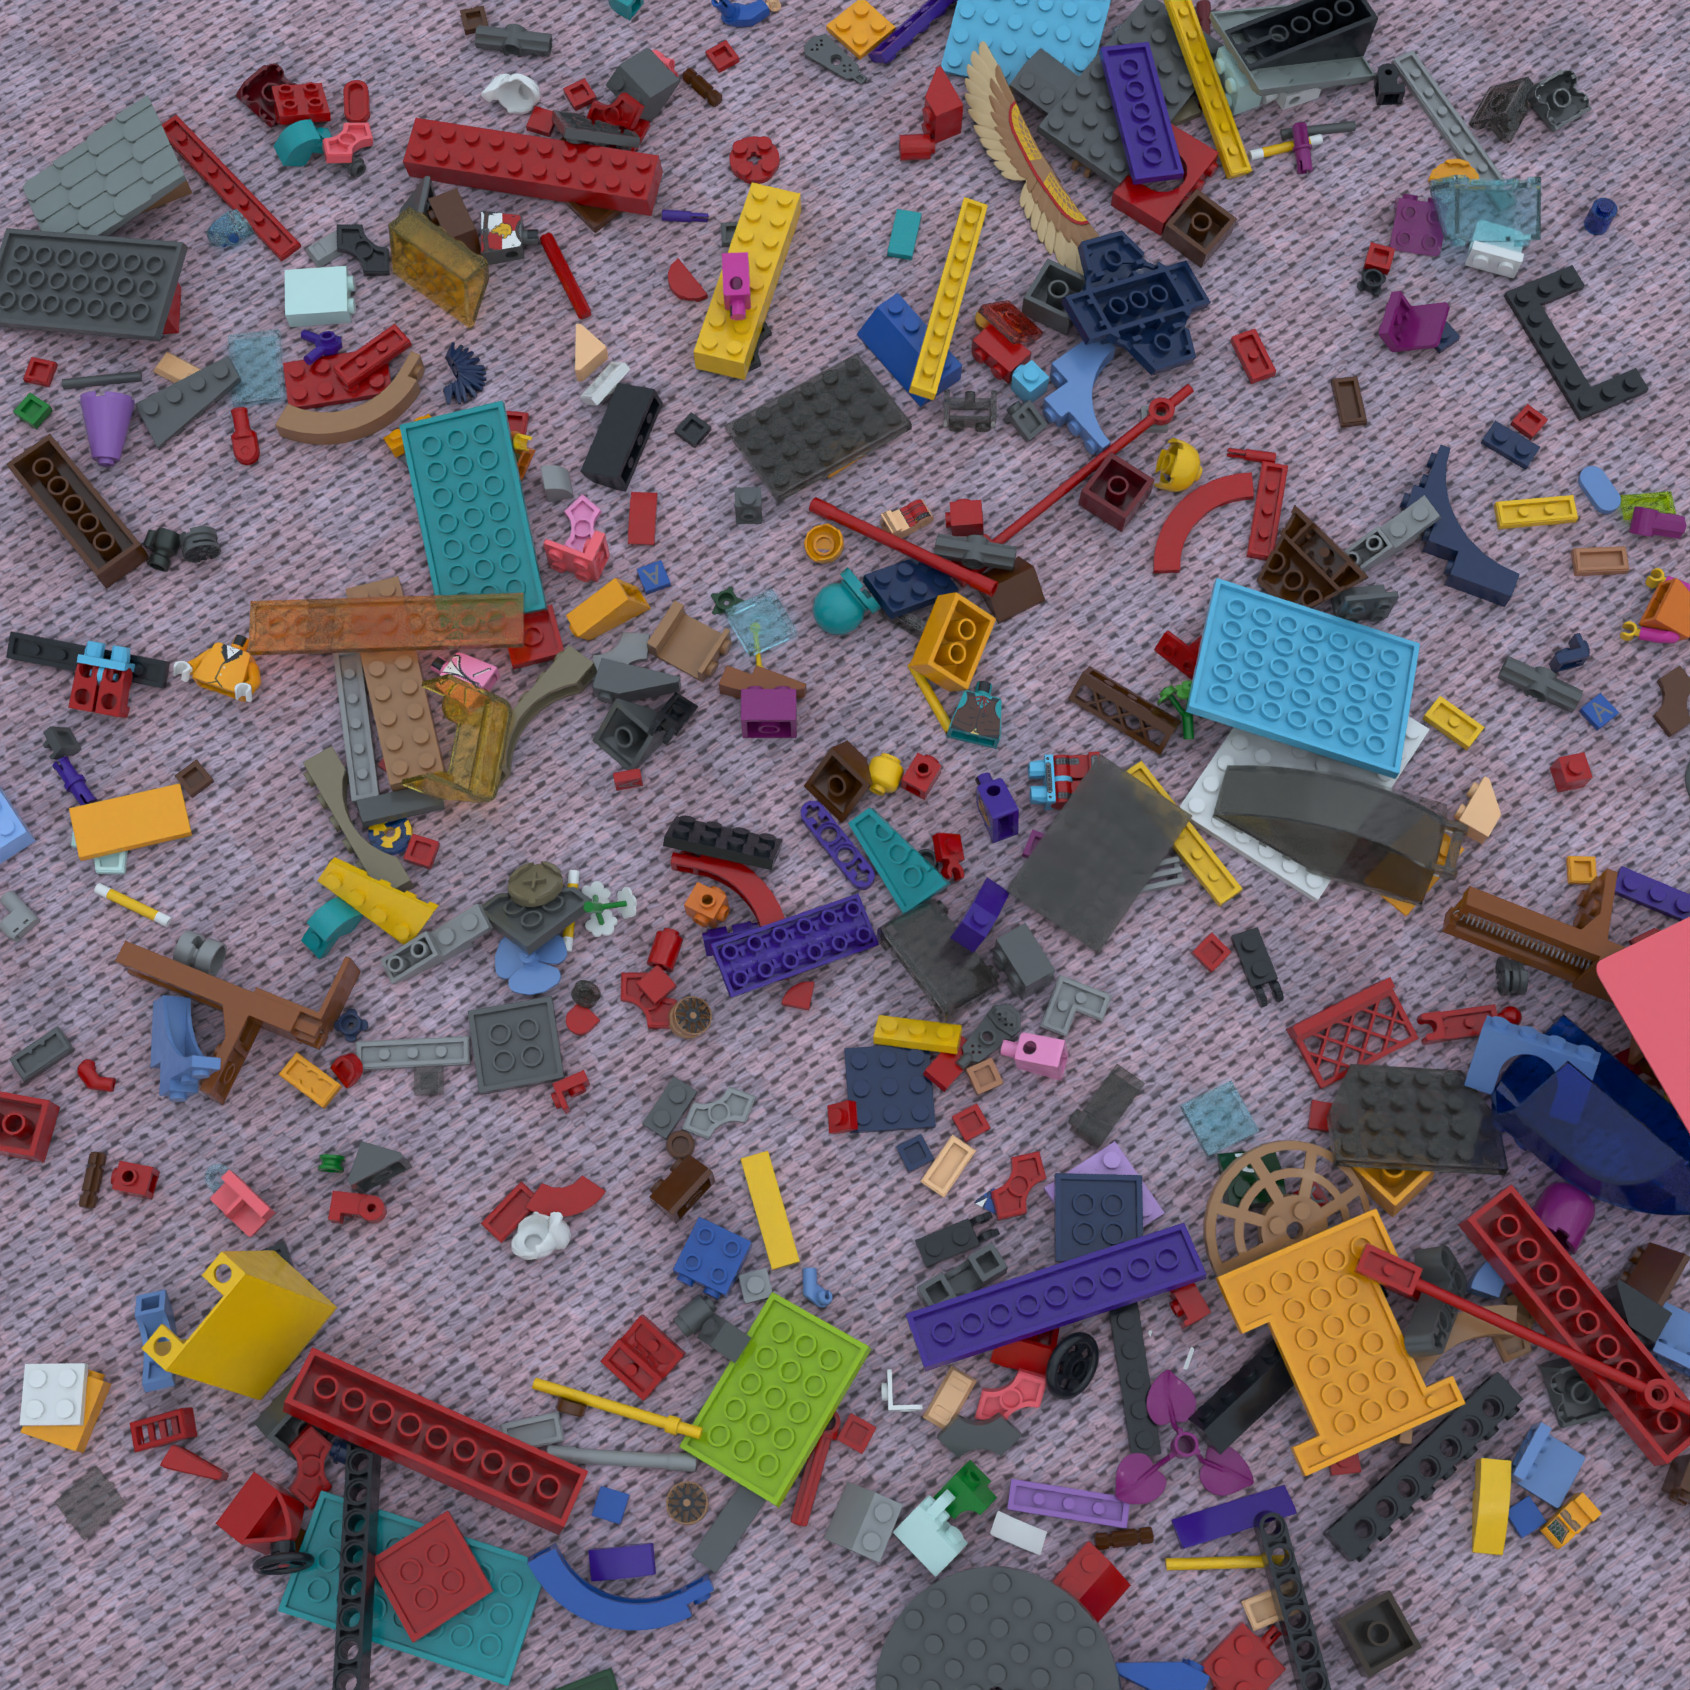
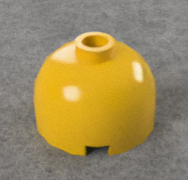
(1181, 463)

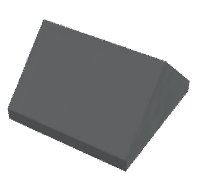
(375, 1166)

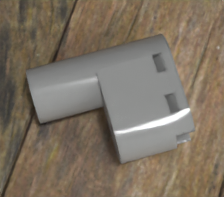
(19, 920)

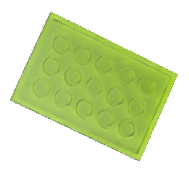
(776, 1399)

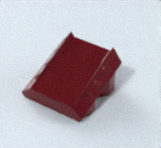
(257, 92)

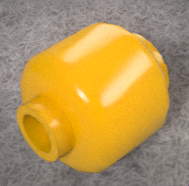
(885, 774)

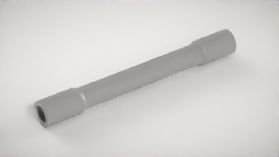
(671, 1461)

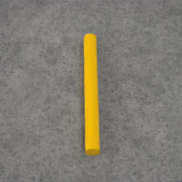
(1223, 1562)

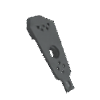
(824, 50)
(996, 1029)

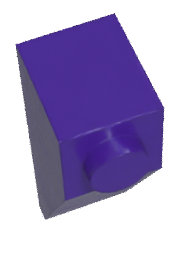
(980, 915)

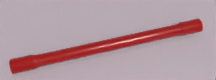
(973, 579)

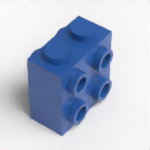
(712, 1258)

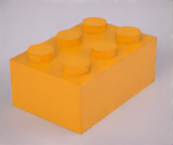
(952, 642)

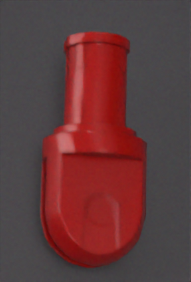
(244, 439)

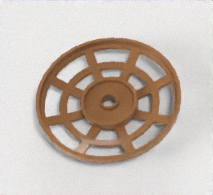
(1281, 1210)

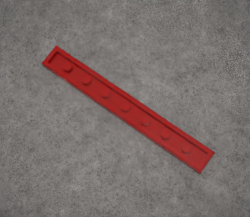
(230, 188)

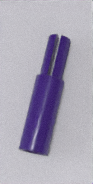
(683, 216)

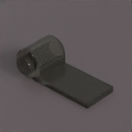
(1105, 1107)

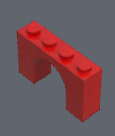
(1156, 208)

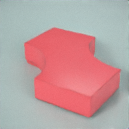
(343, 146)
(1023, 1391)

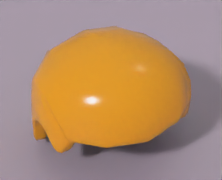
(824, 537)

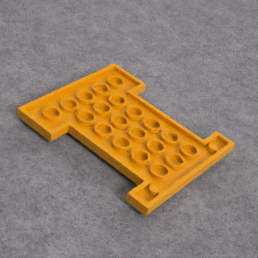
(1337, 1341)

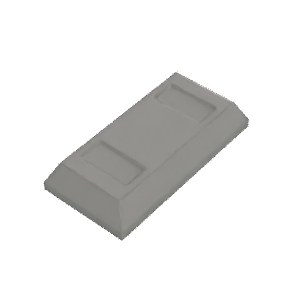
(324, 250)
(536, 1430)

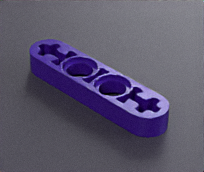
(841, 843)

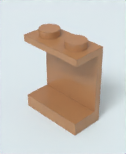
(688, 643)

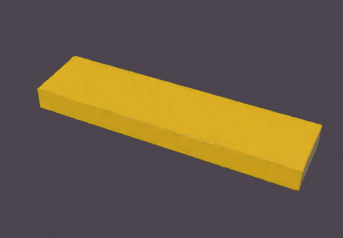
(770, 1210)

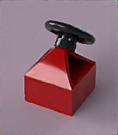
(267, 1521)

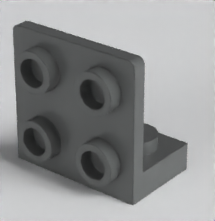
(1364, 603)

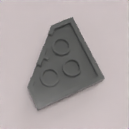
(578, 129)
(536, 925)

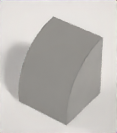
(556, 483)

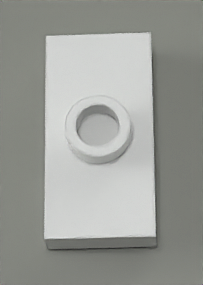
(605, 383)

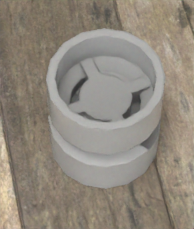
(198, 953)

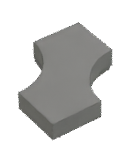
(629, 650)
(731, 1107)

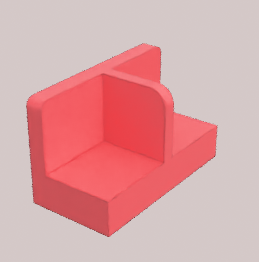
(241, 1204)

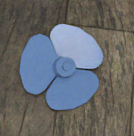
(527, 972)

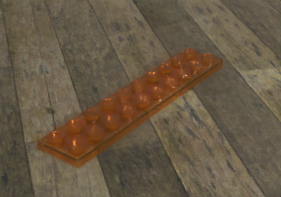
(386, 624)

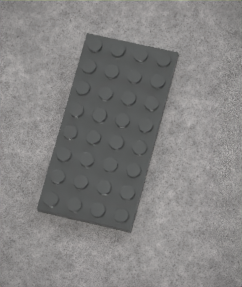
(1085, 118)
(88, 283)

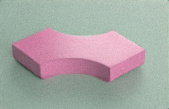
(582, 516)

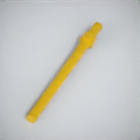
(670, 1424)

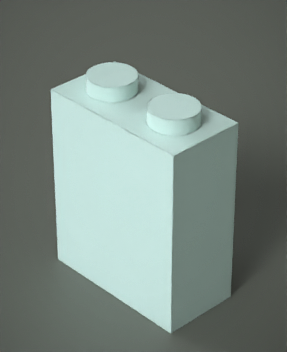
(319, 296)

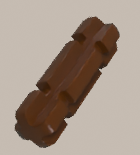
(702, 87)
(92, 1180)
(1124, 1538)

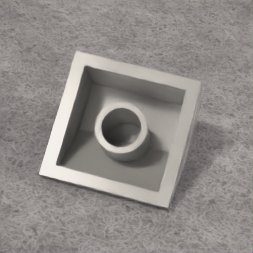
(863, 1522)

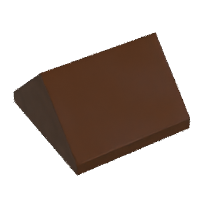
(1016, 590)

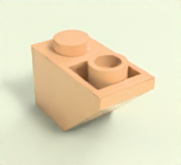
(1480, 812)

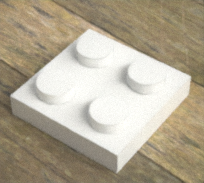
(54, 1394)

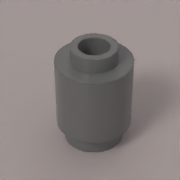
(694, 1315)

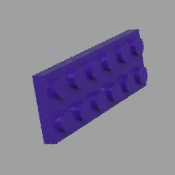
(1141, 113)

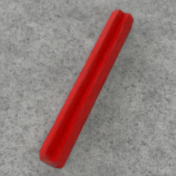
(565, 276)

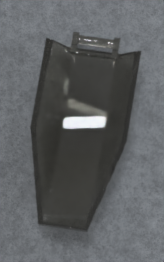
(1343, 827)

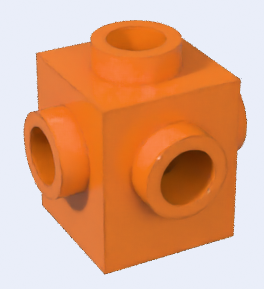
(707, 905)

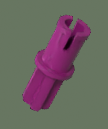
(1302, 148)

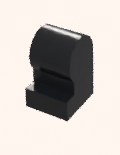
(1386, 87)

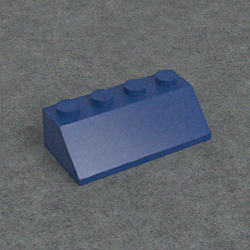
(896, 337)

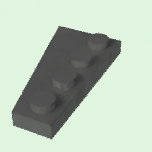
(180, 403)

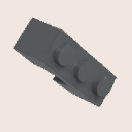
(973, 1274)

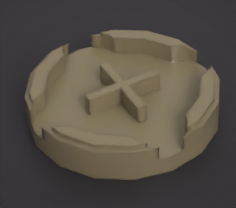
(535, 884)

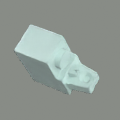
(930, 1535)

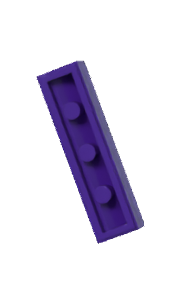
(1231, 1516)

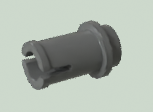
(355, 168)

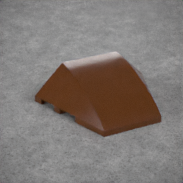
(1308, 564)

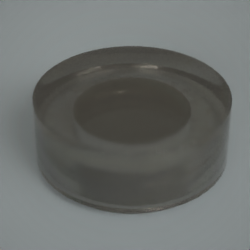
(585, 994)

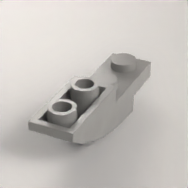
(1394, 535)
(437, 946)

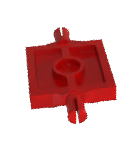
(1243, 1661)

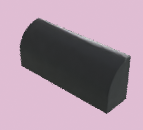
(622, 436)

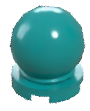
(842, 605)

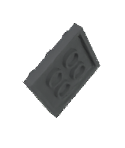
(516, 1045)

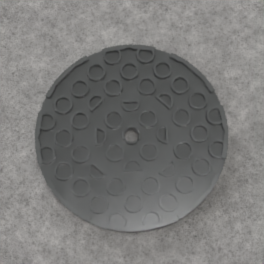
(996, 1631)

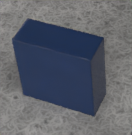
(914, 1153)

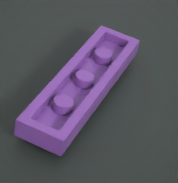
(1067, 1503)

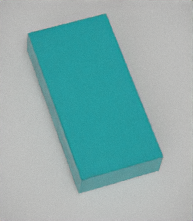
(904, 234)

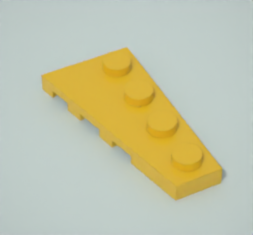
(387, 907)

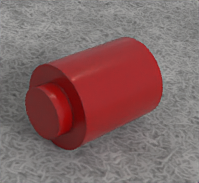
(916, 147)
(665, 949)

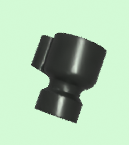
(165, 544)

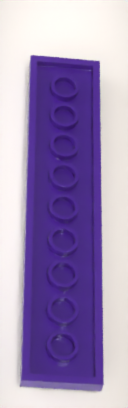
(1055, 1296)

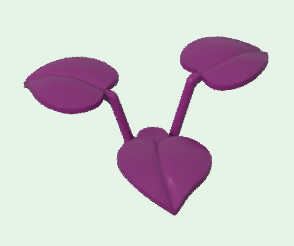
(1174, 1402)

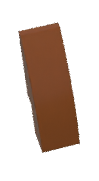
(735, 680)

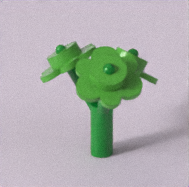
(1182, 693)

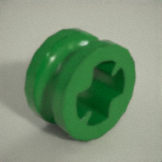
(331, 1163)

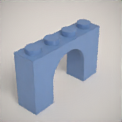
(1503, 1040)

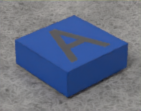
(653, 577)
(1598, 711)

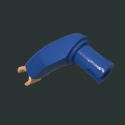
(745, 15)

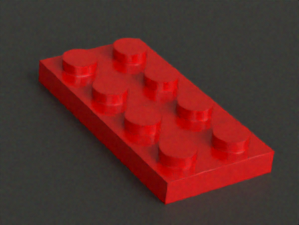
(320, 387)

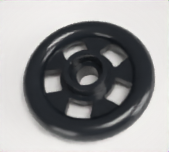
(1073, 1366)

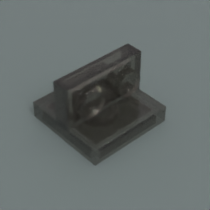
(1503, 108)

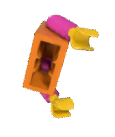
(1666, 614)

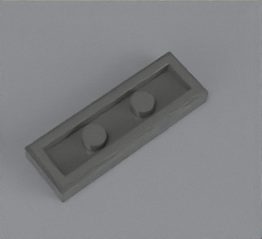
(396, 806)
(728, 1528)

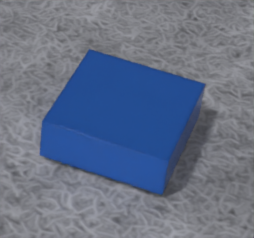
(610, 1505)
(1525, 1517)

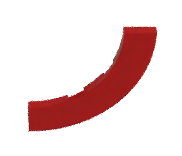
(1191, 510)

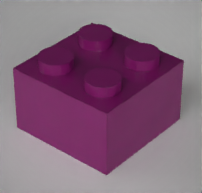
(769, 712)

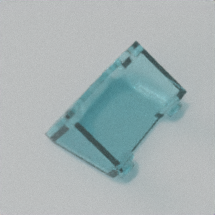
(1488, 209)

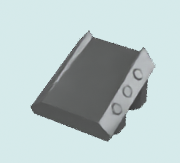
(1558, 99)
(1570, 1394)

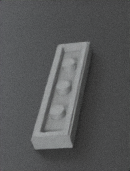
(414, 1052)

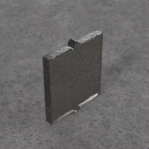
(90, 1503)

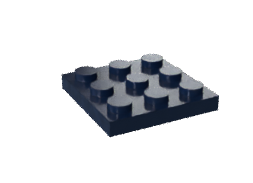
(889, 1088)
(1095, 1212)

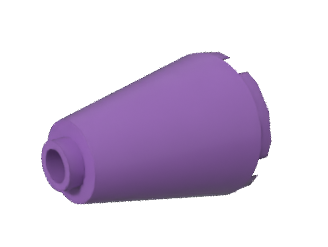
(106, 424)

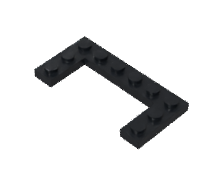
(1583, 399)

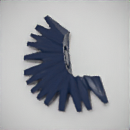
(468, 375)

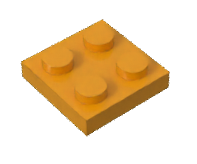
(860, 28)

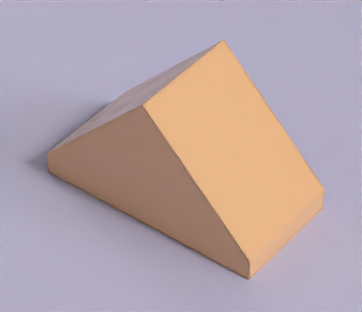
(589, 353)

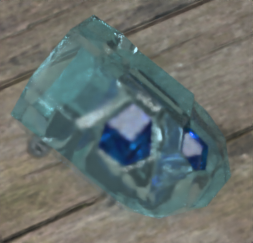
(229, 229)

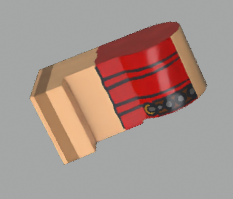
(906, 519)

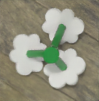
(602, 920)

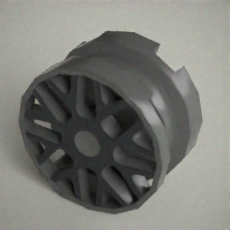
(199, 543)
(1511, 976)

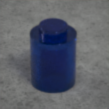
(1600, 216)

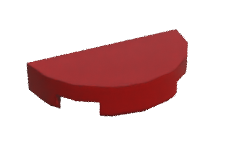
(684, 284)

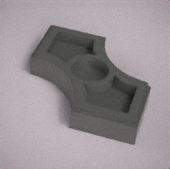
(967, 1435)

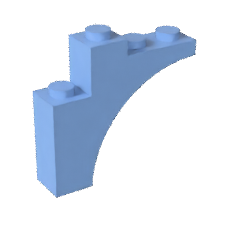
(1072, 401)
(176, 1049)

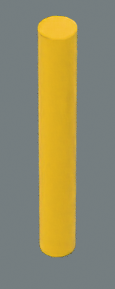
(932, 699)

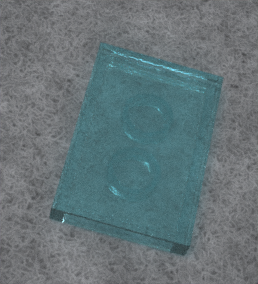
(260, 367)

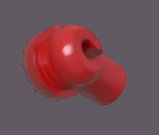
(92, 1080)

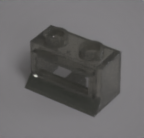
(969, 402)

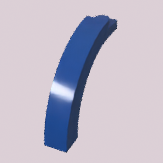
(610, 1609)

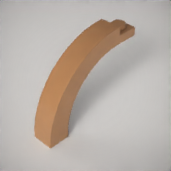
(357, 422)
(1464, 1329)

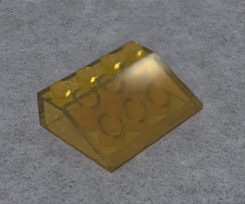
(438, 265)

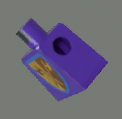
(996, 807)

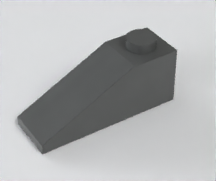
(631, 682)

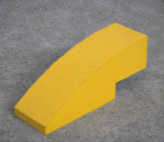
(1490, 1505)

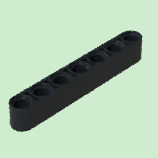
(1294, 1600)

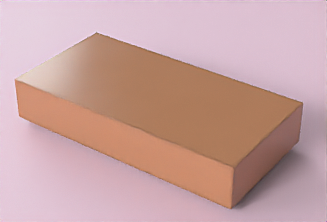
(1600, 561)

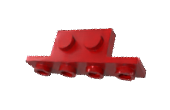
(1179, 653)

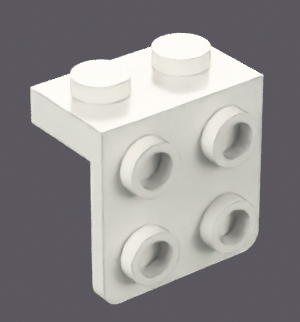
(1495, 257)

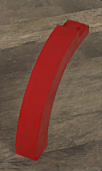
(737, 878)

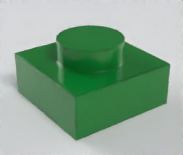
(33, 411)

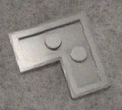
(1072, 998)

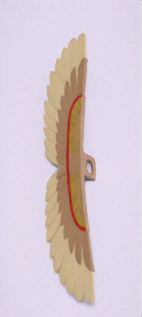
(1017, 154)

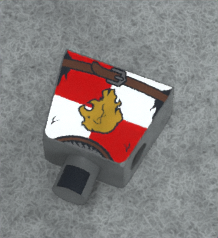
(504, 237)

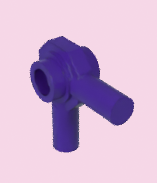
(326, 344)

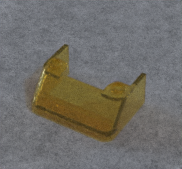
(478, 743)

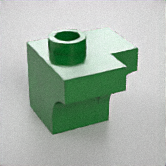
(970, 1490)

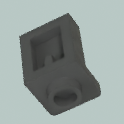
(1025, 419)

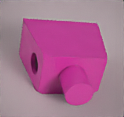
(736, 284)

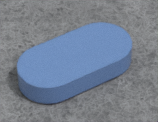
(1599, 490)

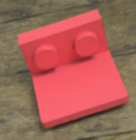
(586, 564)

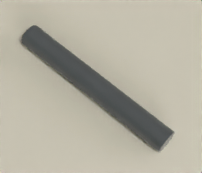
(1322, 129)
(100, 380)

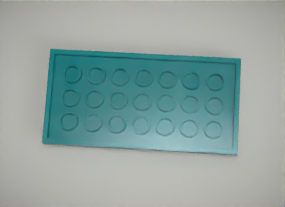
(472, 505)
(477, 1641)

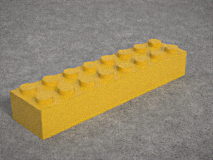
(766, 234)

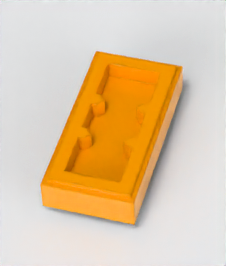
(310, 1080)

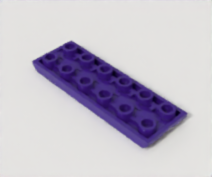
(794, 945)

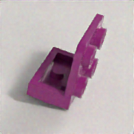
(1416, 227)
(1412, 326)

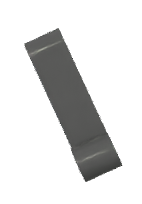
(1433, 1318)

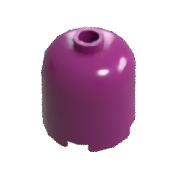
(1565, 1213)

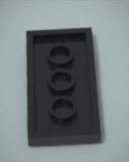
(723, 842)

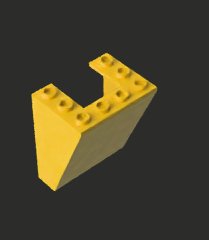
(252, 1331)

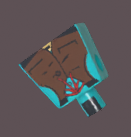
(977, 717)

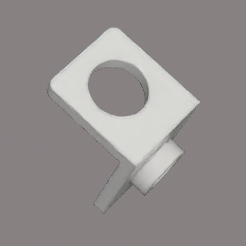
(886, 1390)

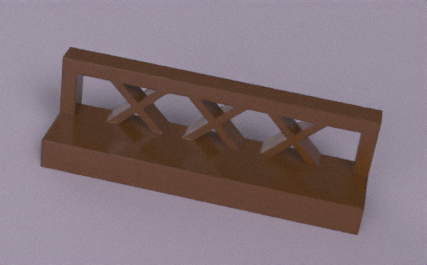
(1131, 703)

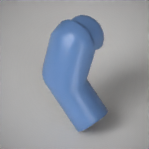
(813, 1291)

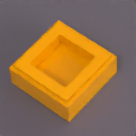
(1581, 869)

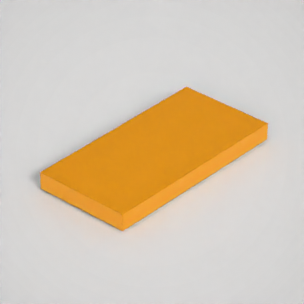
(130, 822)

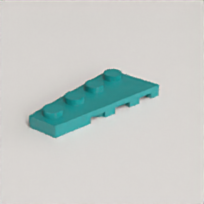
(899, 864)

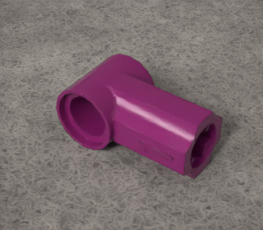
(1652, 522)

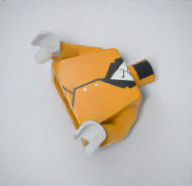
(224, 670)

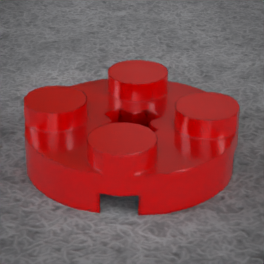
(752, 146)

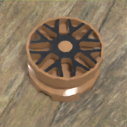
(689, 1017)
(687, 1503)

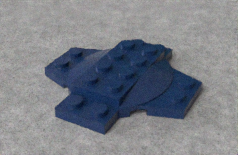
(1135, 303)

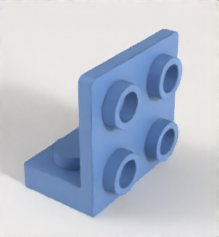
(1673, 1344)
(1545, 1465)

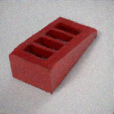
(182, 1427)
(185, 1461)

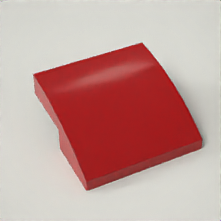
(631, 1364)

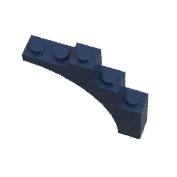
(1467, 565)

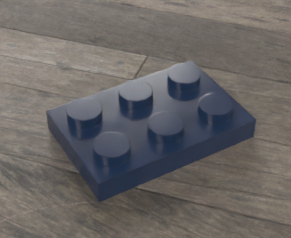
(907, 586)

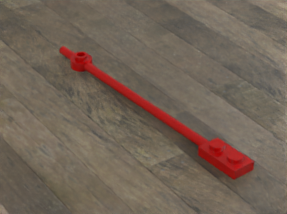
(1157, 405)
(1405, 1278)

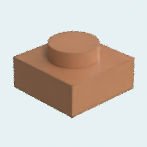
(984, 1076)

